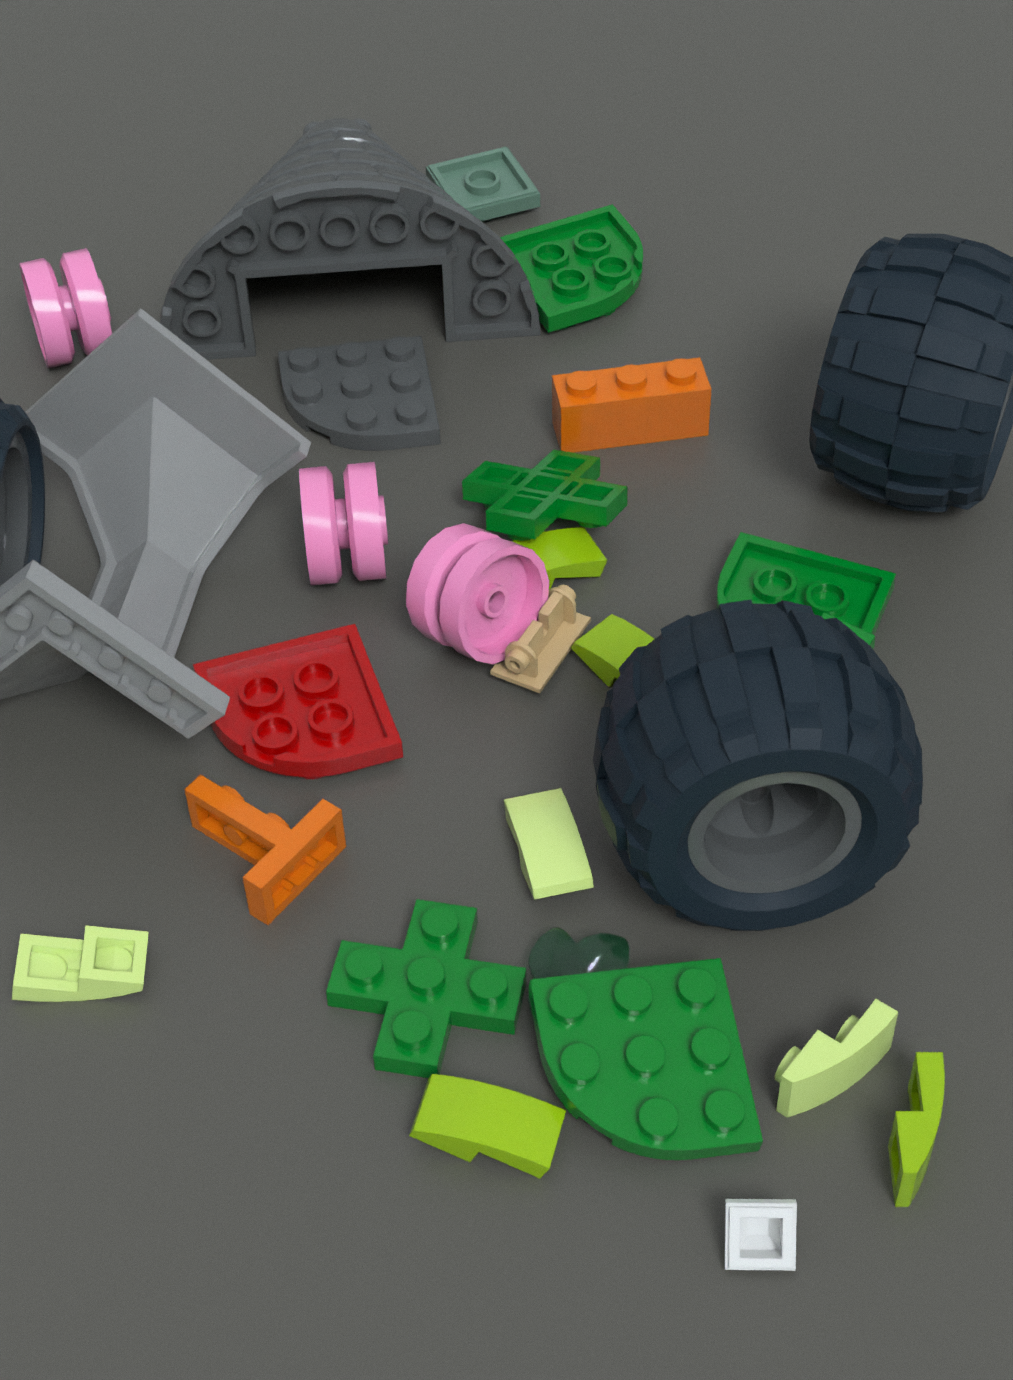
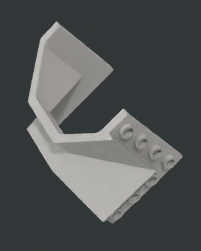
(164, 474)

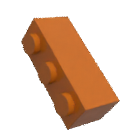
(631, 405)

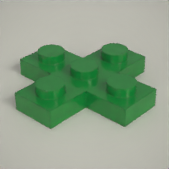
(529, 500)
(426, 988)

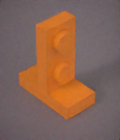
(281, 856)

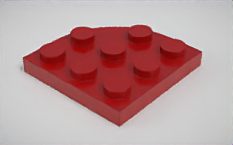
(304, 706)

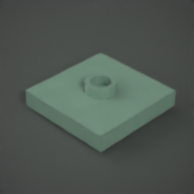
(486, 183)

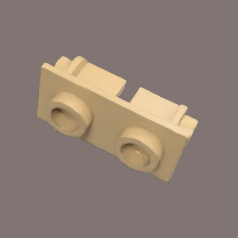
(544, 643)

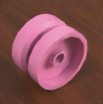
(74, 306)
(344, 523)
(475, 591)

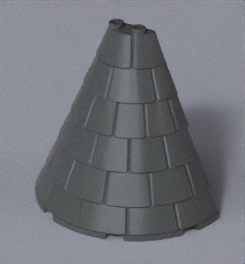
(340, 207)

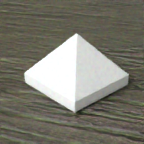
(760, 1234)

